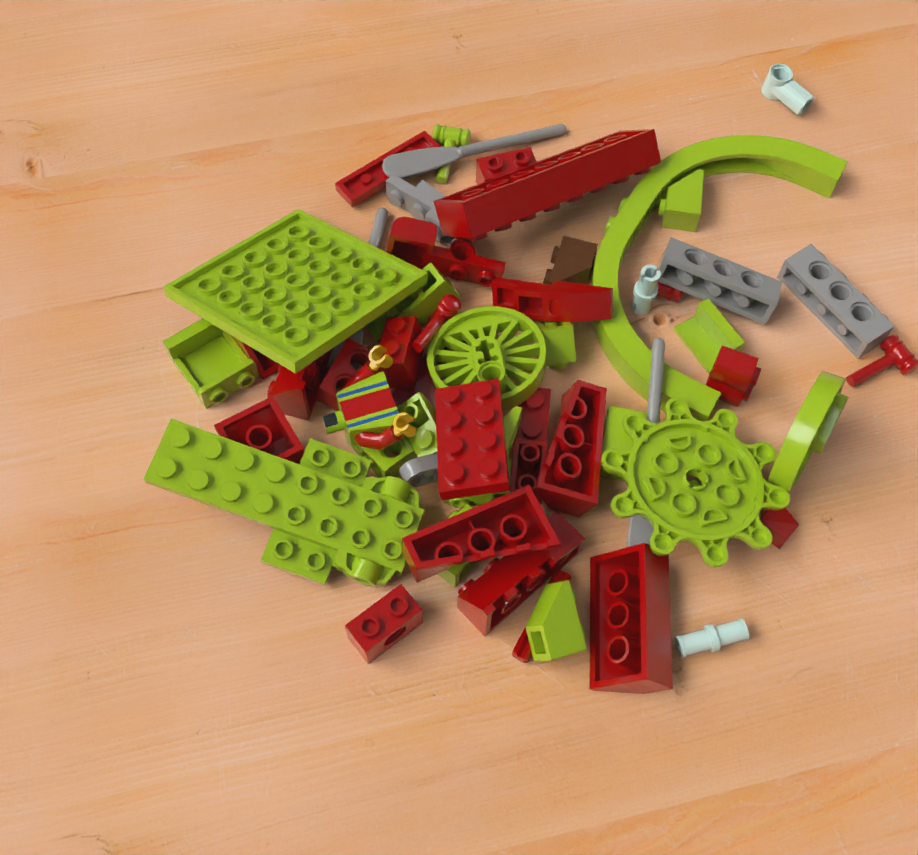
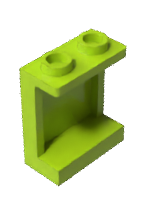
(210, 362)

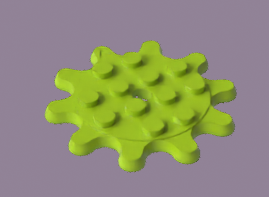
(702, 515)

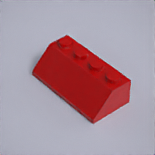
(630, 621)

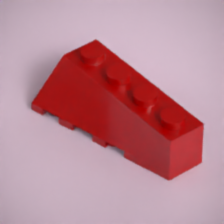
(298, 391)
(573, 462)
(491, 530)
(515, 578)

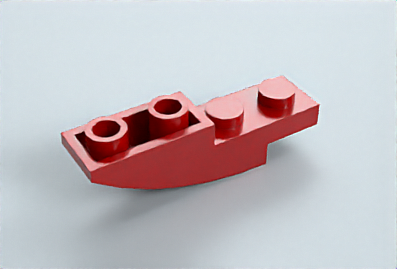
(554, 302)
(531, 441)

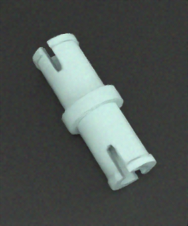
(646, 289)
(712, 638)

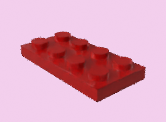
(471, 440)

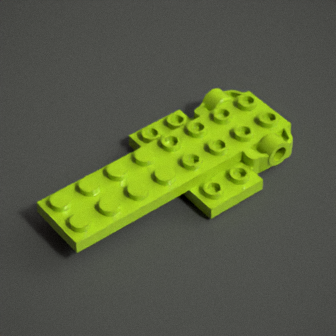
(319, 510)

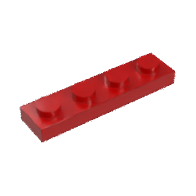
(371, 177)

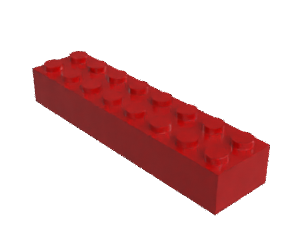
(547, 184)

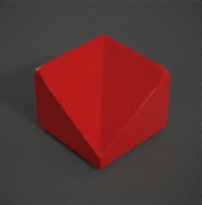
(780, 524)

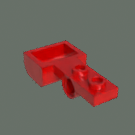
(415, 244)

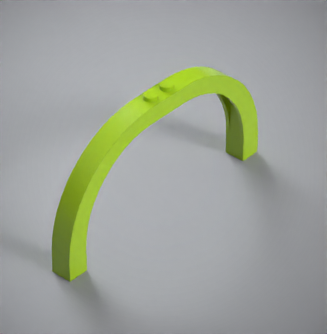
(721, 155)

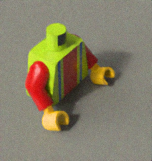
(369, 407)

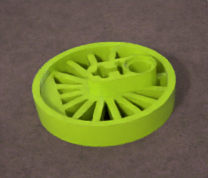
(506, 353)
(810, 429)

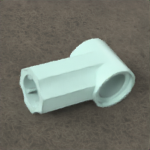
(781, 86)

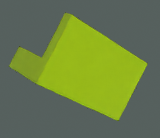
(707, 333)

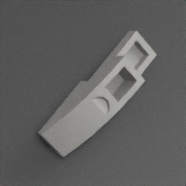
(418, 202)

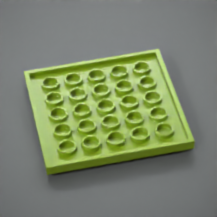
(296, 288)

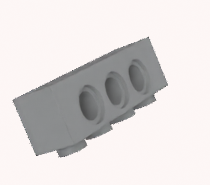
(719, 280)
(835, 301)

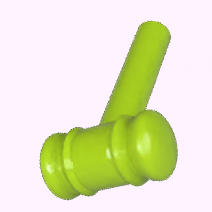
(450, 138)

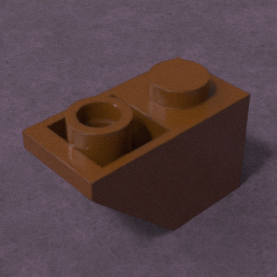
(571, 261)

